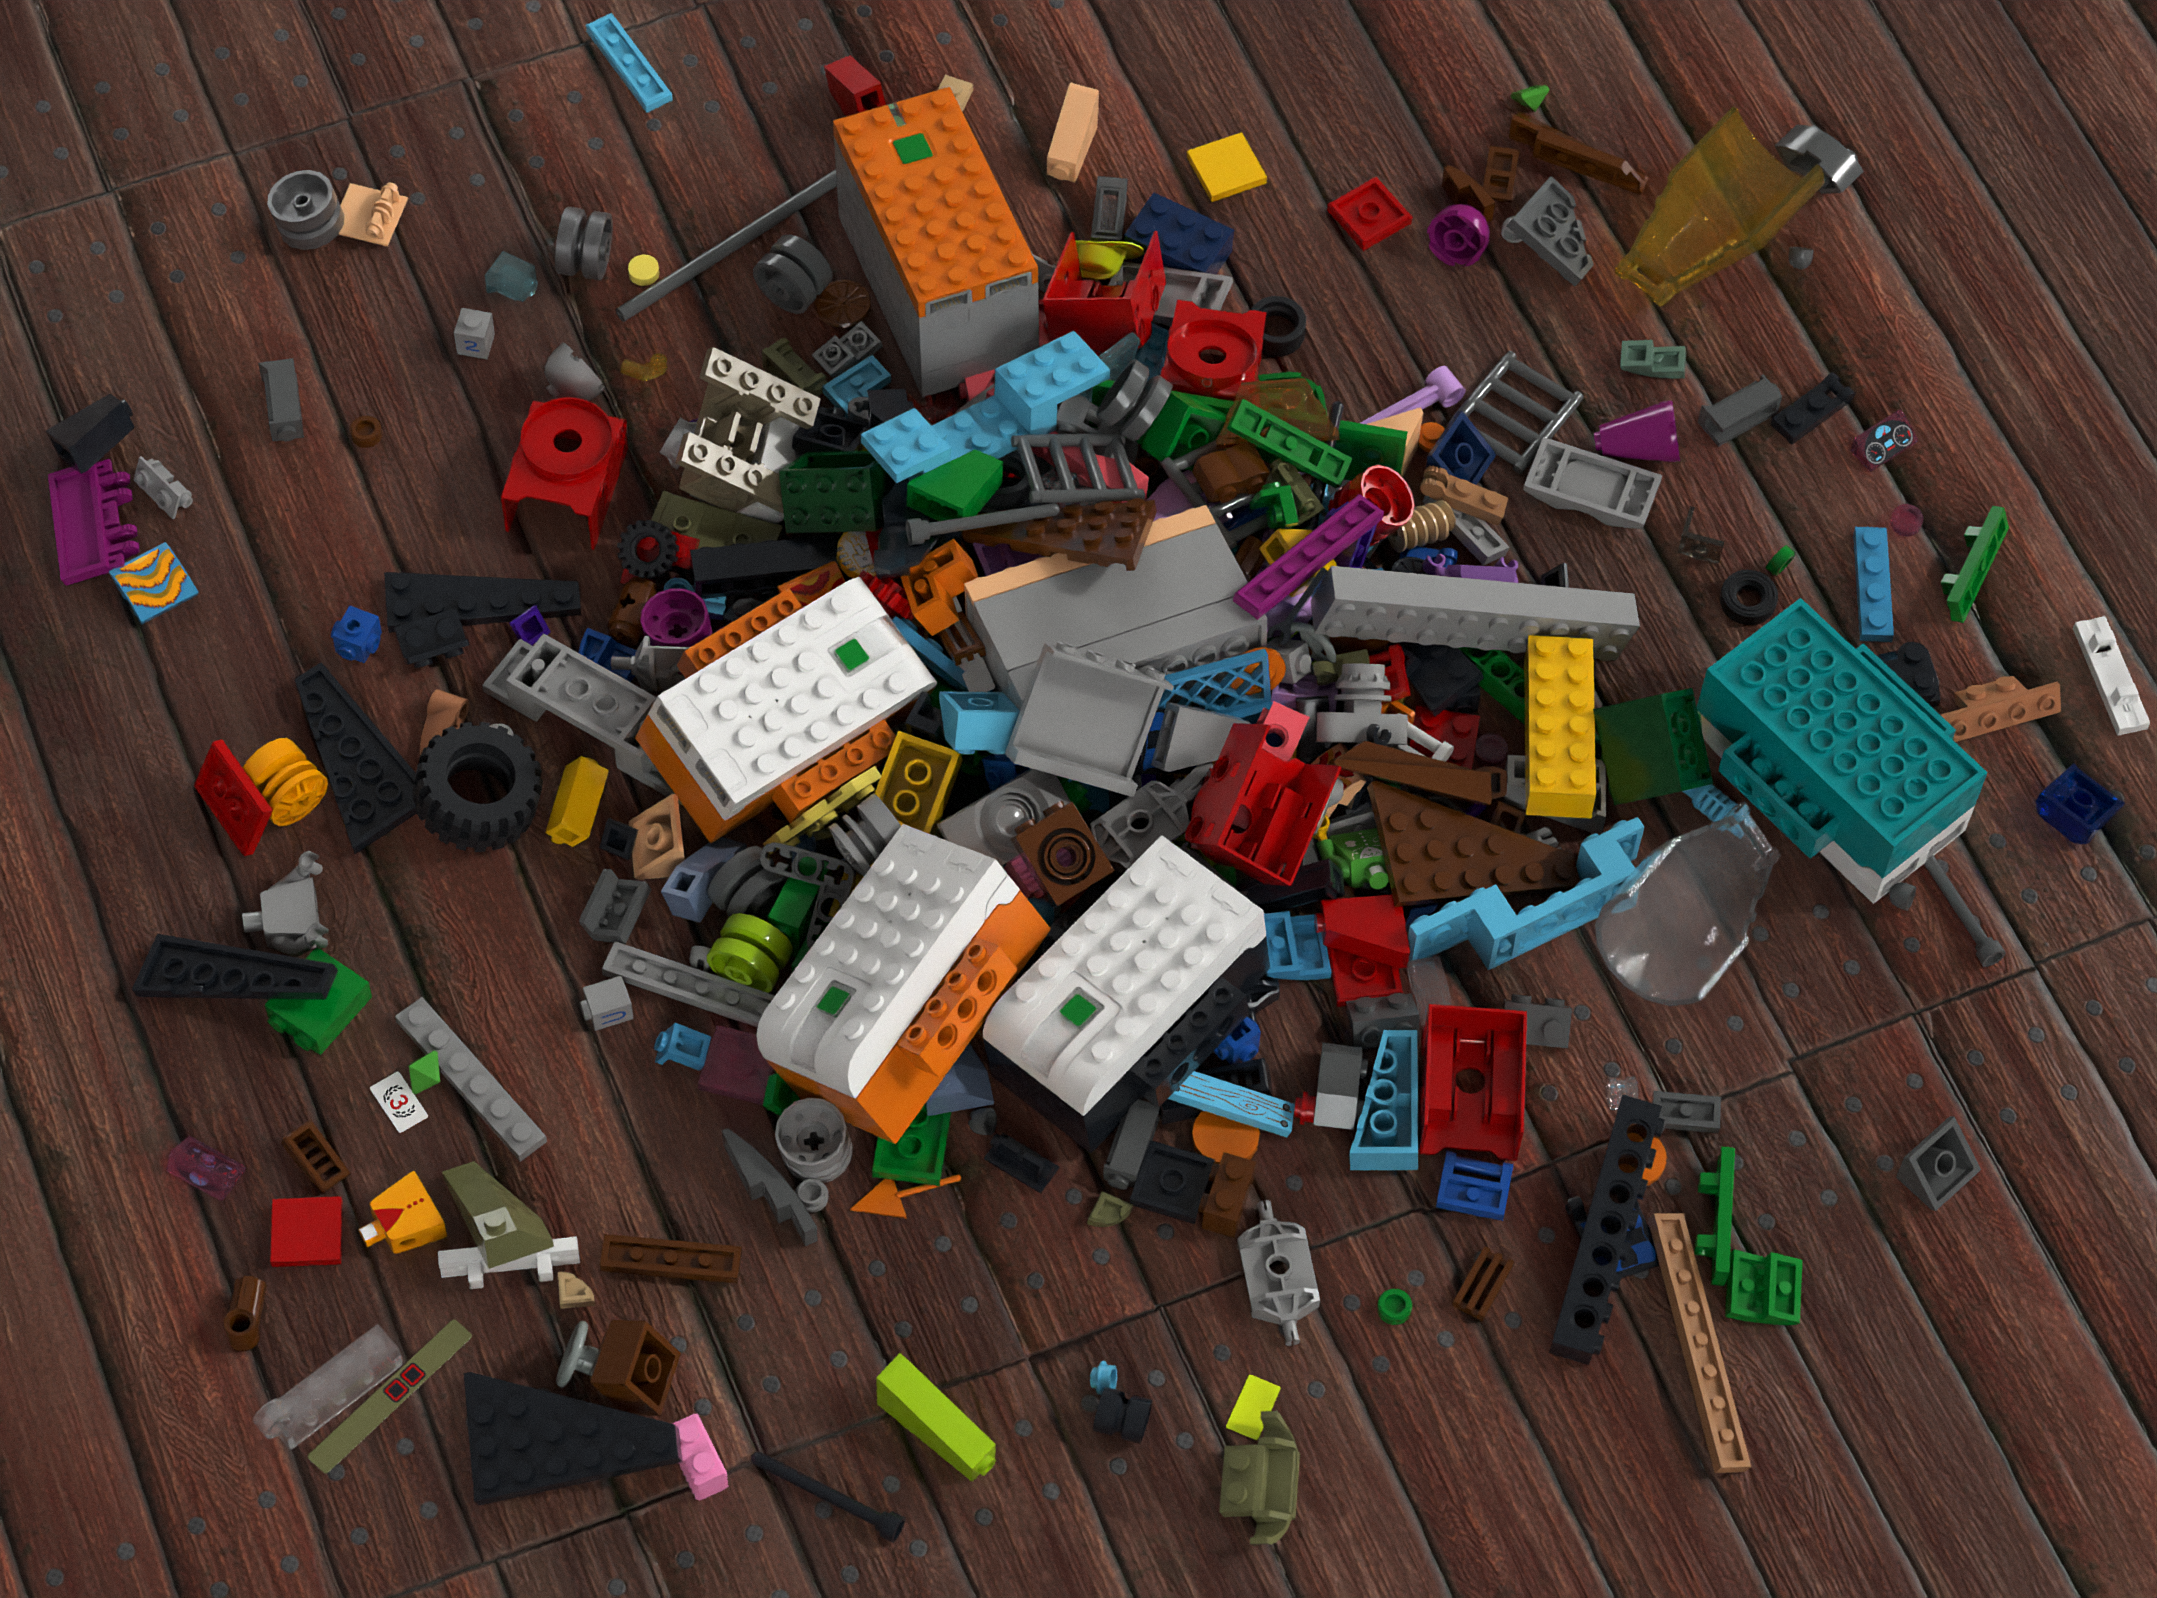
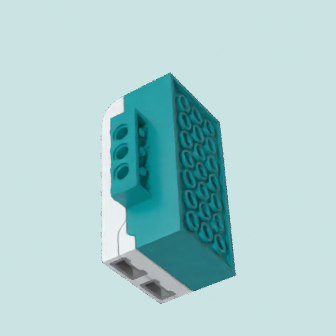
(1837, 750)

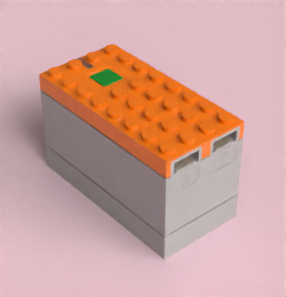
(936, 239)

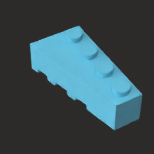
(1389, 1118)

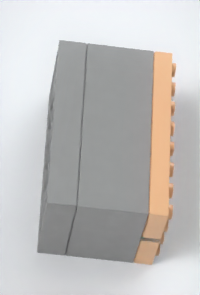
(1160, 616)

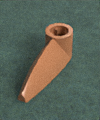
(443, 712)

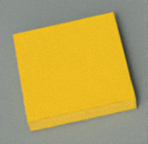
(1226, 167)

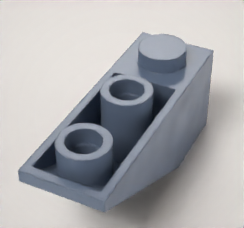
(689, 882)

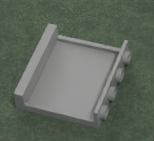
(1086, 717)

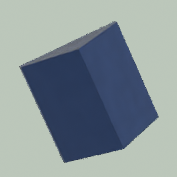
(1461, 450)

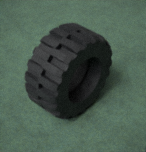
(486, 751)

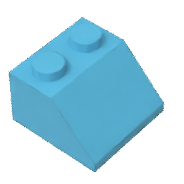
(977, 721)

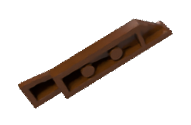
(1574, 155)
(1416, 772)

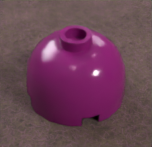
(1458, 235)

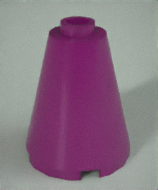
(1641, 435)

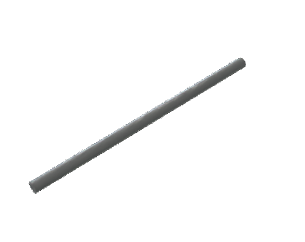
(727, 247)

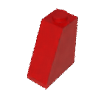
(853, 86)
(1365, 928)

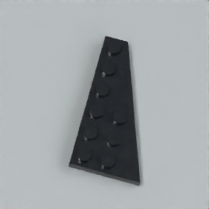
(362, 766)

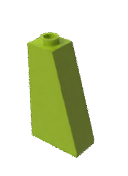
(934, 1418)

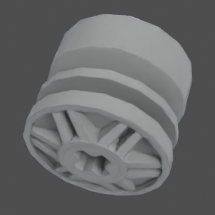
(869, 837)
(810, 1123)

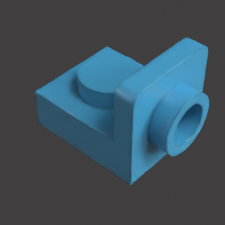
(682, 1046)

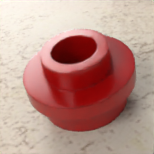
(1305, 1108)

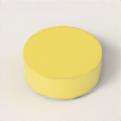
(643, 270)

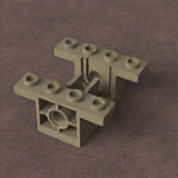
(728, 430)

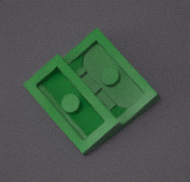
(1764, 1288)

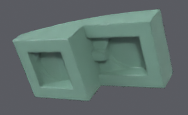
(1645, 359)

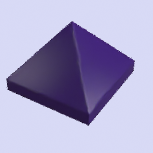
(530, 626)

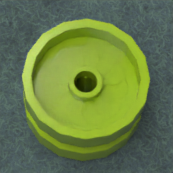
(750, 952)

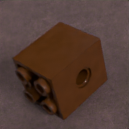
(1039, 845)

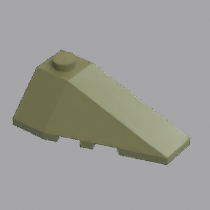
(495, 1217)

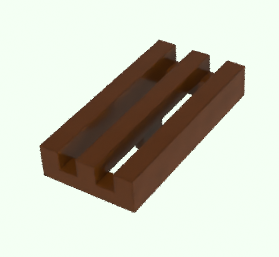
(965, 650)
(1496, 1260)

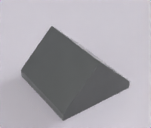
(1939, 1165)

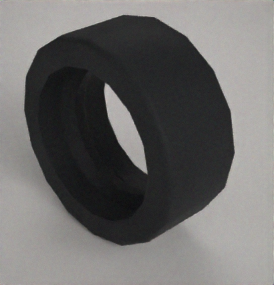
(1290, 310)
(1012, 496)

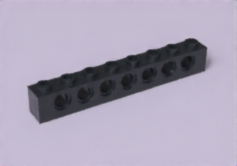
(1569, 1339)

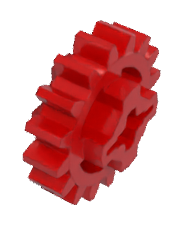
(889, 595)

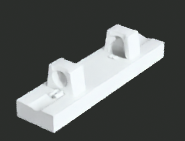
(2111, 676)
(471, 1263)

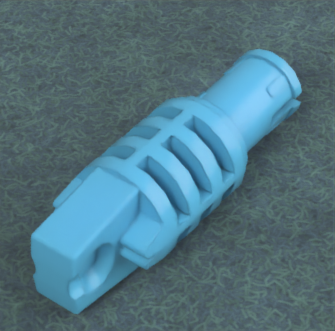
(1710, 802)

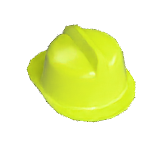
(1105, 258)

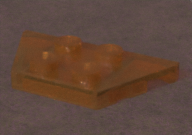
(1289, 401)

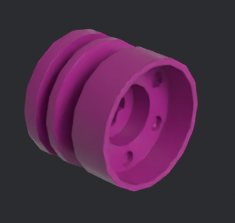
(675, 619)

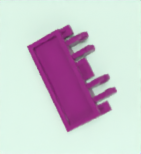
(82, 518)

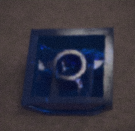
(2077, 805)

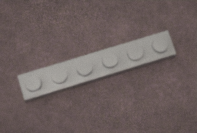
(686, 984)
(471, 1079)

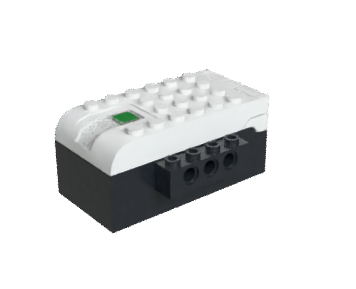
(1127, 994)

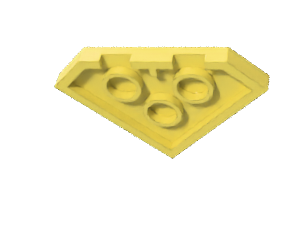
(826, 811)

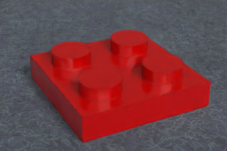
(1449, 726)

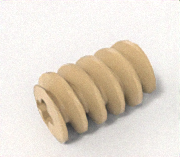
(1427, 525)

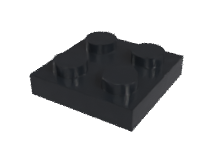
(1171, 1182)

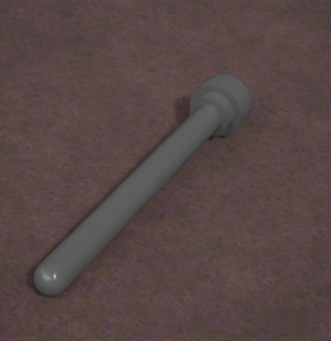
(919, 531)
(1988, 950)

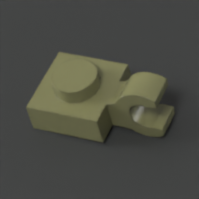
(1330, 672)

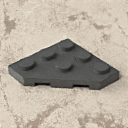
(1553, 232)

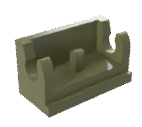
(787, 365)

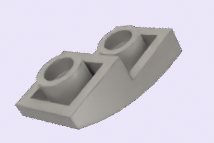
(844, 353)

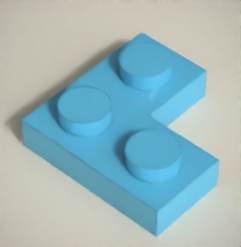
(856, 382)

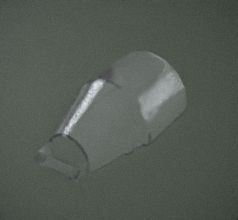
(1687, 910)

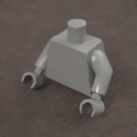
(291, 911)

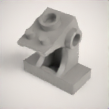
(1071, 418)

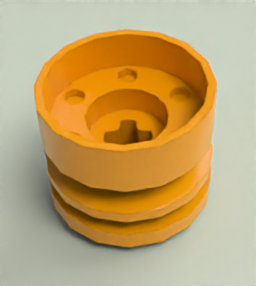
(286, 780)

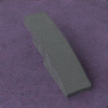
(764, 1180)

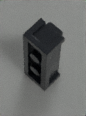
(1311, 884)

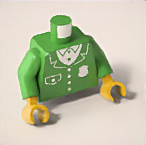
(1355, 854)

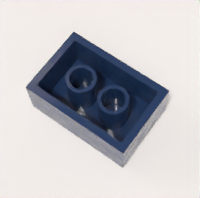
(1185, 237)

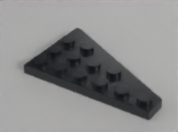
(546, 1441)

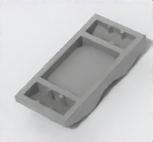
(1201, 288)
(1592, 484)
(990, 821)

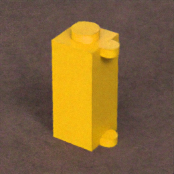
(576, 801)

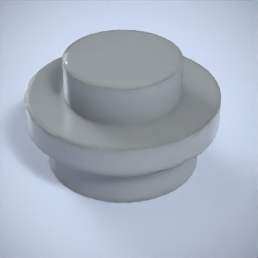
(812, 1194)

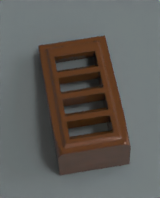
(307, 1130)

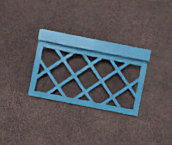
(1238, 704)

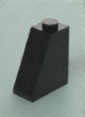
(91, 432)

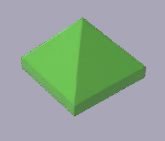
(1531, 96)
(424, 1072)

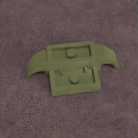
(1263, 1480)

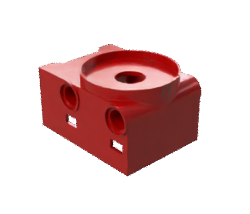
(1103, 312)
(1202, 329)
(575, 478)
(1276, 800)
(1482, 1041)

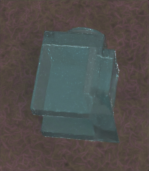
(511, 277)

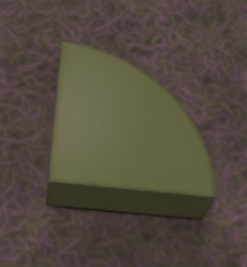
(1109, 1211)

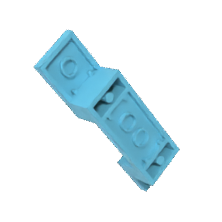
(1021, 405)
(1502, 935)

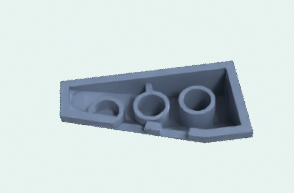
(962, 1087)

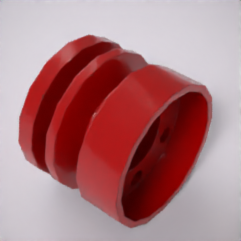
(1386, 491)

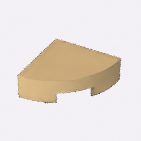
(574, 1291)

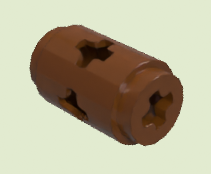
(626, 617)

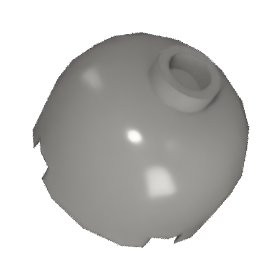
(570, 376)

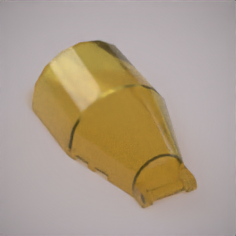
(1715, 211)

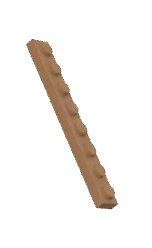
(1699, 1343)

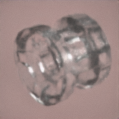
(1616, 1088)

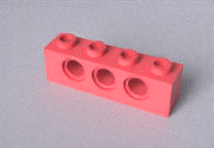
(1289, 726)

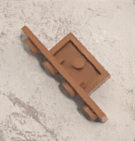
(2000, 705)

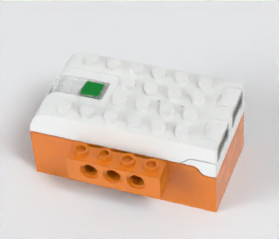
(783, 707)
(900, 981)

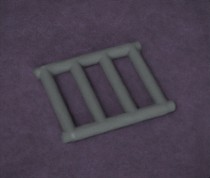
(1554, 421)
(1193, 491)
(1069, 492)

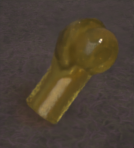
(645, 371)

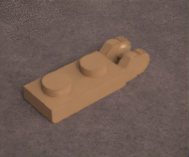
(1464, 495)

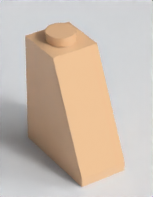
(1073, 132)

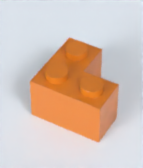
(936, 583)

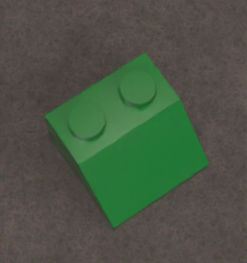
(1182, 427)

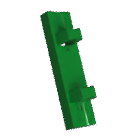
(1289, 443)
(1985, 544)
(1719, 1243)

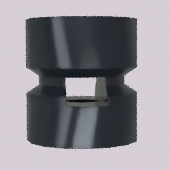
(1122, 1415)

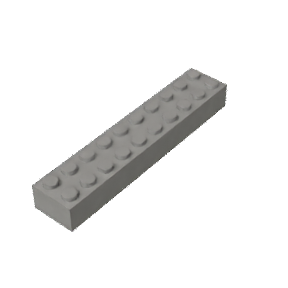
(1468, 611)

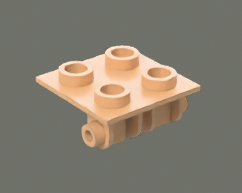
(372, 213)

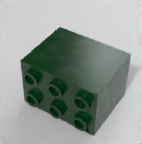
(833, 492)
(1652, 746)

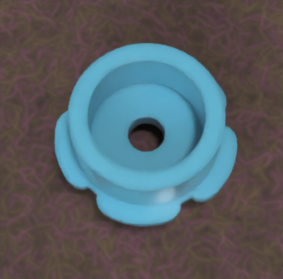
(1103, 1376)

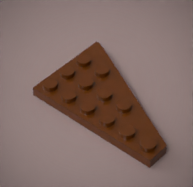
(1087, 534)
(1447, 855)

